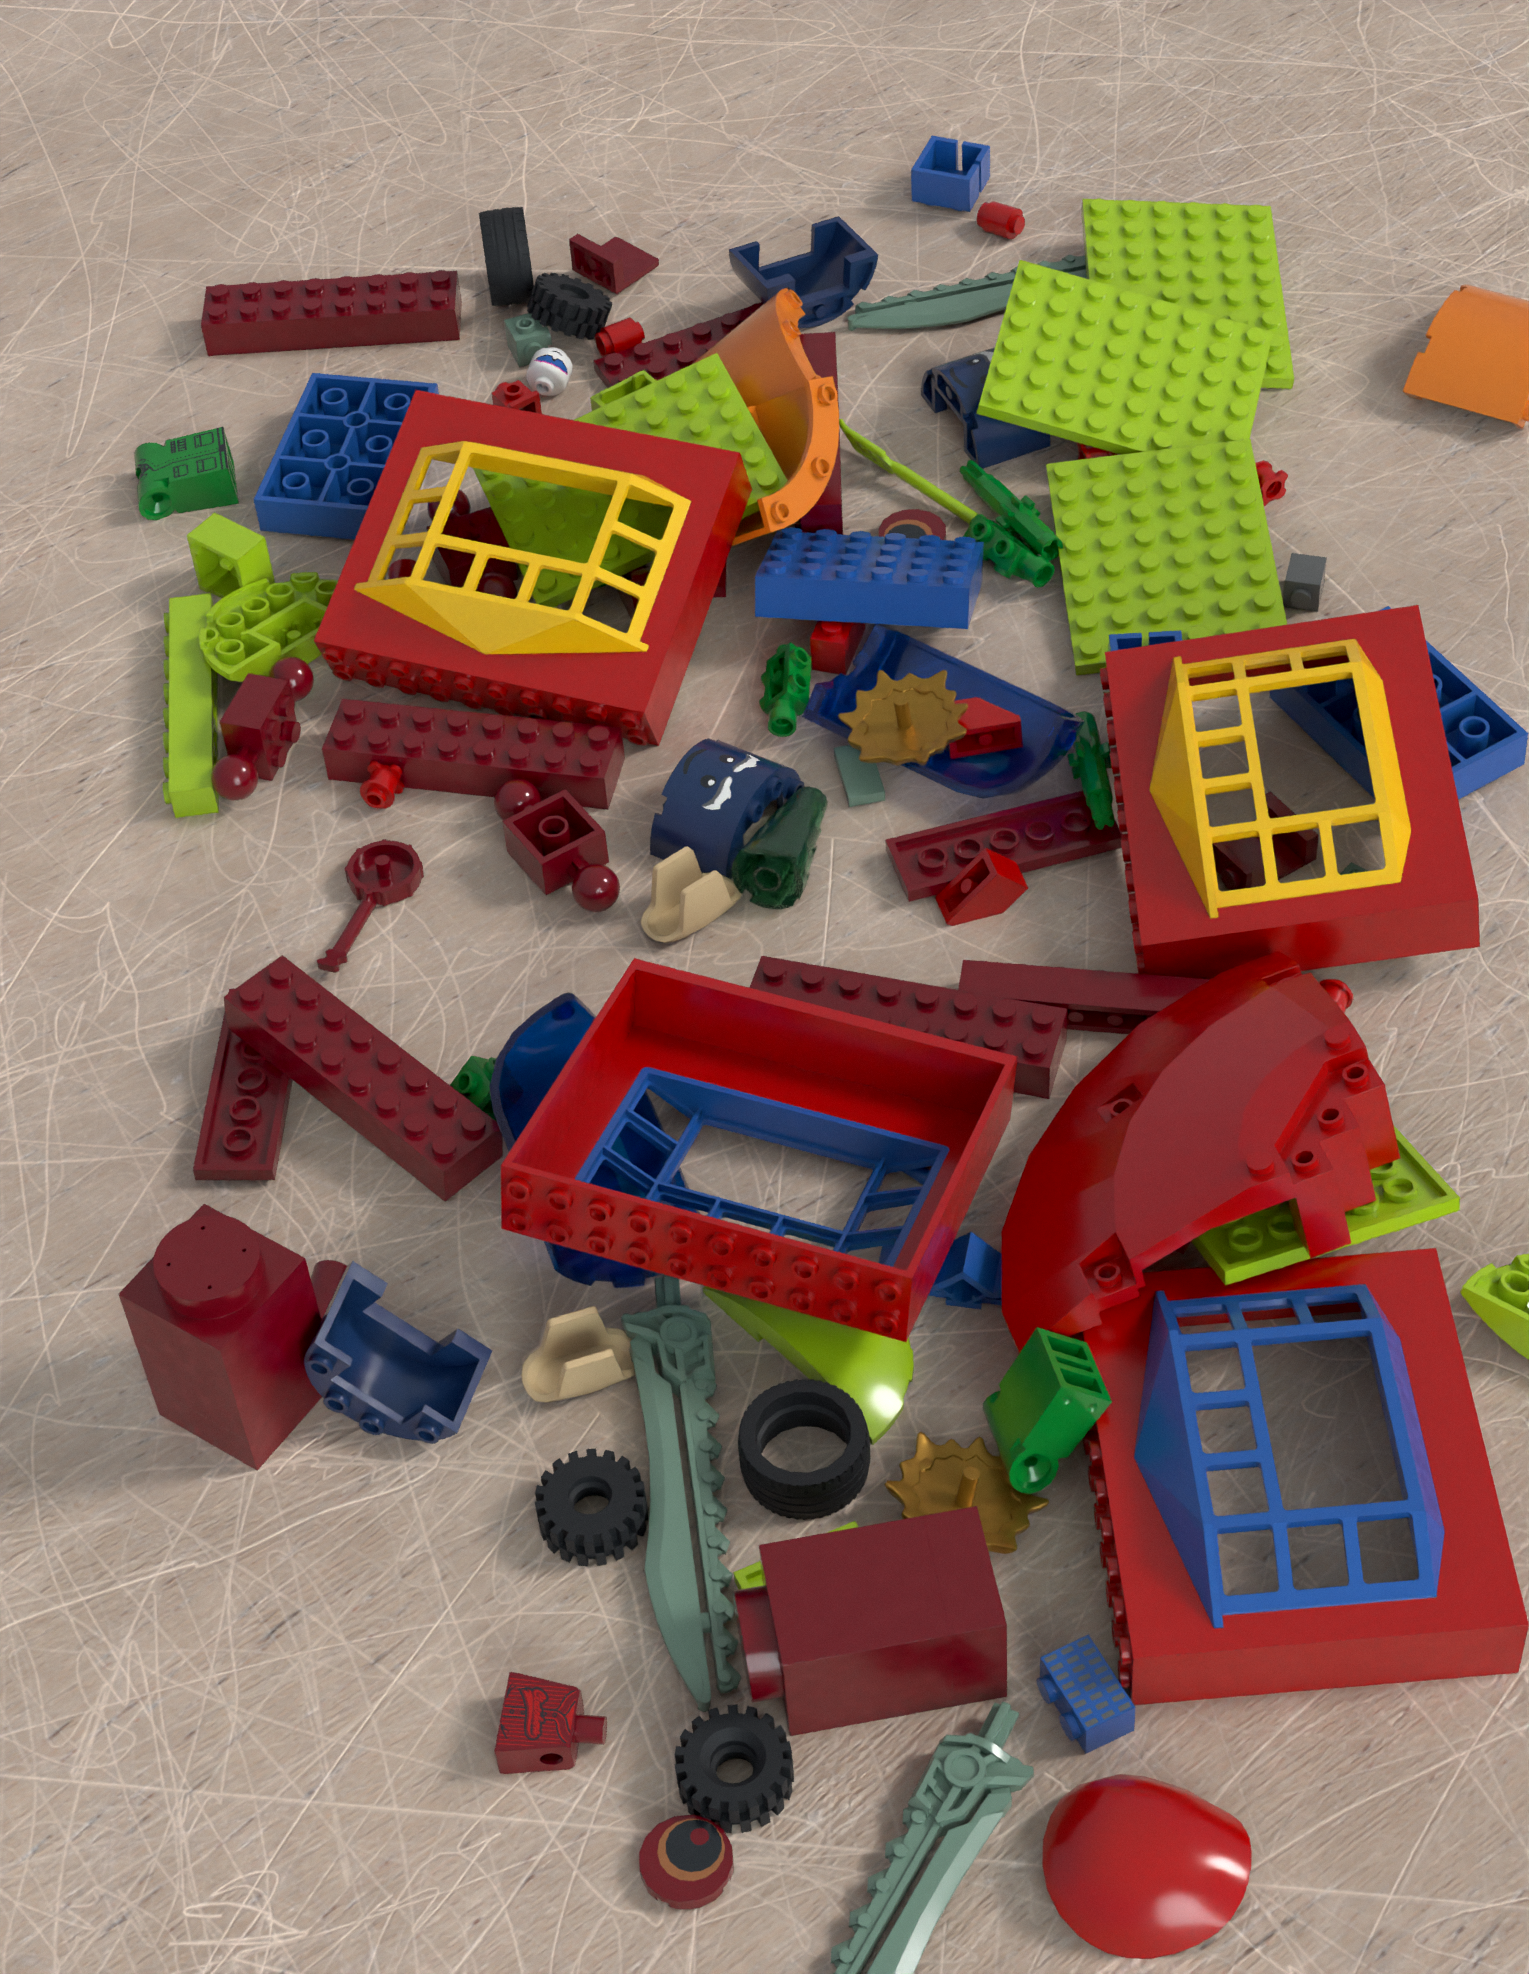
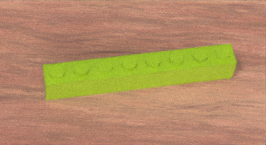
(191, 710)

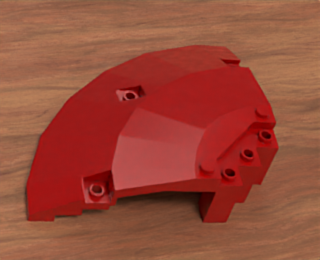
(1188, 1124)

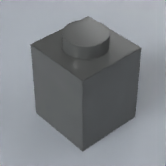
(1304, 582)

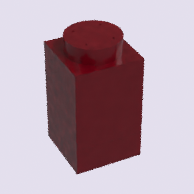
(226, 1334)
(875, 1622)

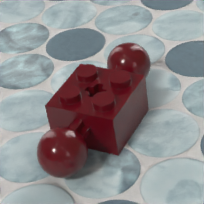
(480, 527)
(260, 727)
(557, 843)

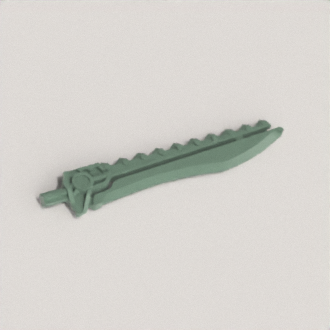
(950, 303)
(686, 1368)
(946, 1798)

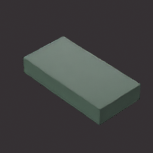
(859, 779)

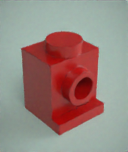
(517, 396)

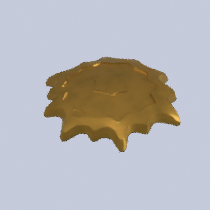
(904, 719)
(959, 1478)

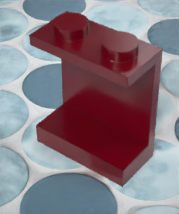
(1242, 861)

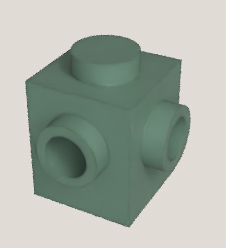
(526, 337)

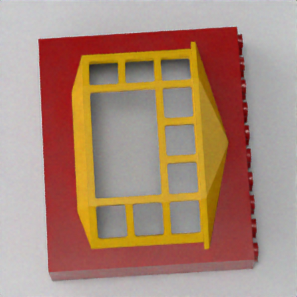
(521, 652)
(1181, 919)

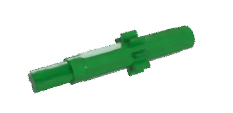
(1013, 514)
(1091, 765)

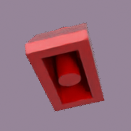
(835, 645)
(987, 728)
(981, 889)

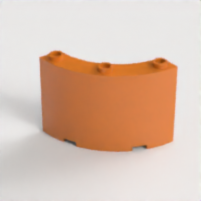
(766, 351)
(1477, 356)
(804, 441)

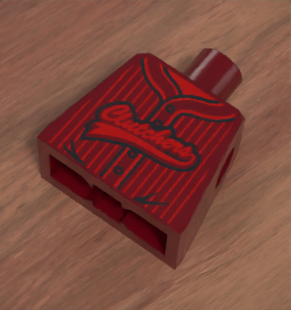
(543, 1726)

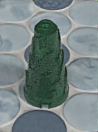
(780, 853)

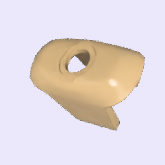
(685, 898)
(577, 1358)

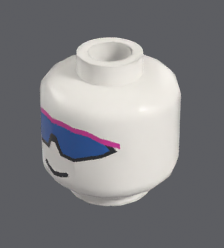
(550, 370)

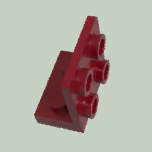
(612, 264)

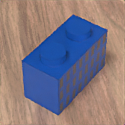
(1086, 1694)

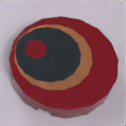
(913, 524)
(686, 1861)

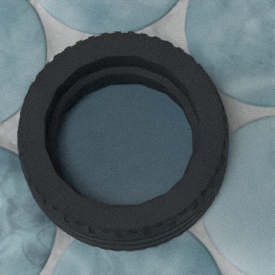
(506, 255)
(804, 1405)

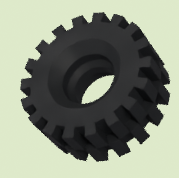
(569, 305)
(596, 1533)
(728, 1738)

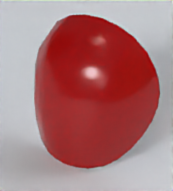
(1144, 1865)

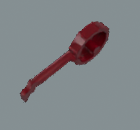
(378, 876)

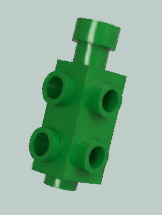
(1009, 553)
(786, 688)

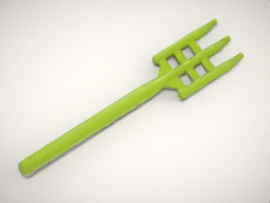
(880, 458)

